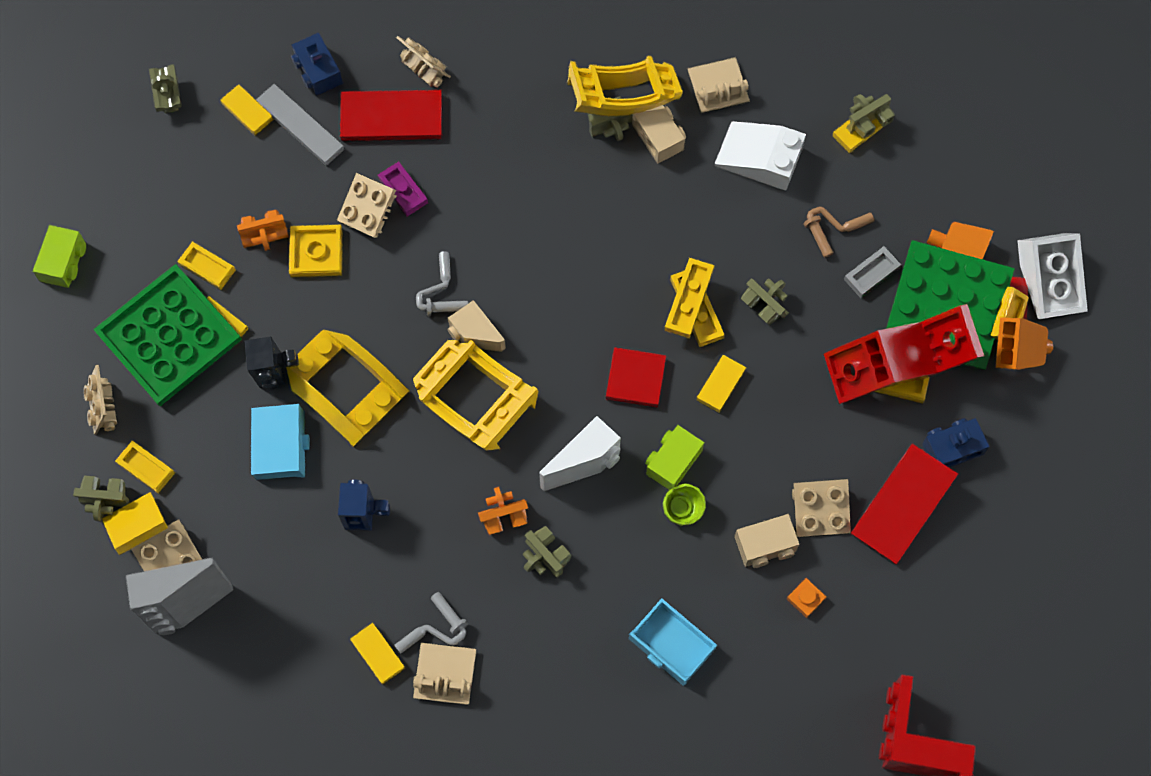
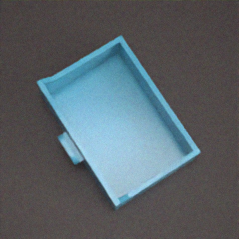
(278, 442)
(672, 642)

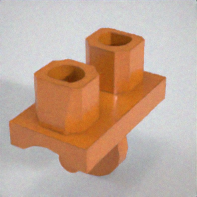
(262, 231)
(515, 510)

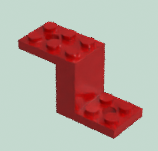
(903, 354)
(918, 753)

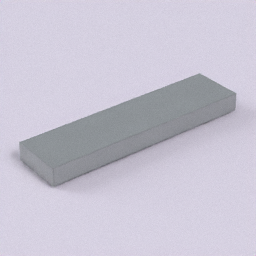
(300, 124)

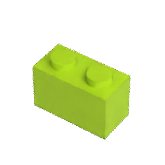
(59, 256)
(674, 458)

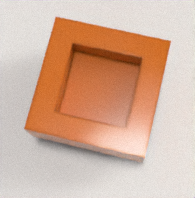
(806, 597)

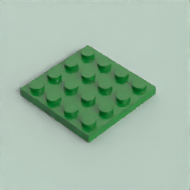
(944, 279)
(167, 335)

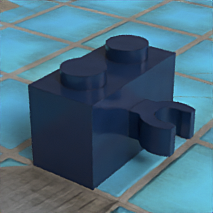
(316, 63)
(956, 444)
(358, 506)

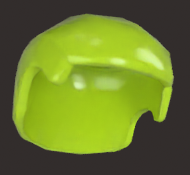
(684, 504)

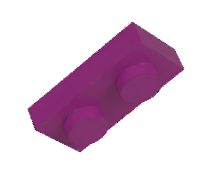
(407, 193)

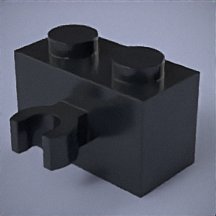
(267, 362)

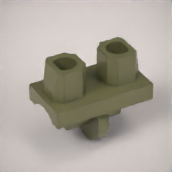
(165, 89)
(867, 110)
(609, 124)
(756, 293)
(102, 500)
(538, 542)

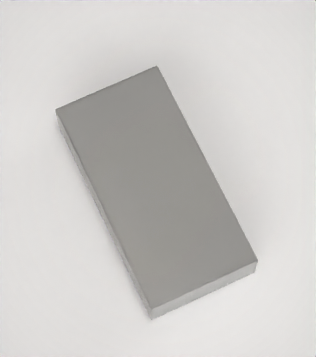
(872, 272)

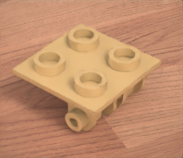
(419, 60)
(718, 85)
(366, 205)
(99, 395)
(822, 507)
(167, 549)
(444, 673)

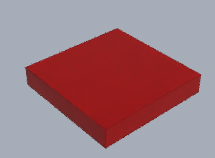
(635, 377)

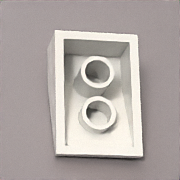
(761, 152)
(1054, 274)
(584, 456)

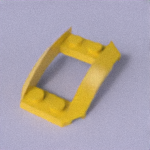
(591, 81)
(369, 410)
(502, 413)

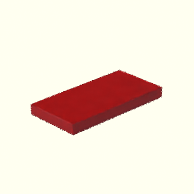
(391, 115)
(904, 503)

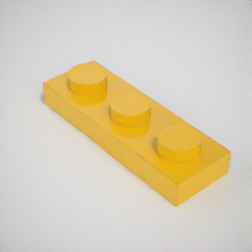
(689, 298)
(707, 327)

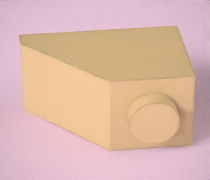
(472, 324)

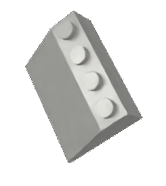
(176, 594)

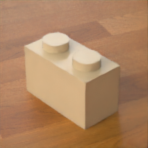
(659, 132)
(767, 541)

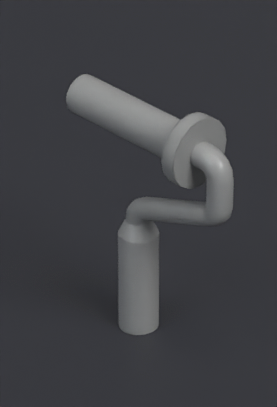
(445, 276)
(458, 626)

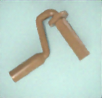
(813, 224)

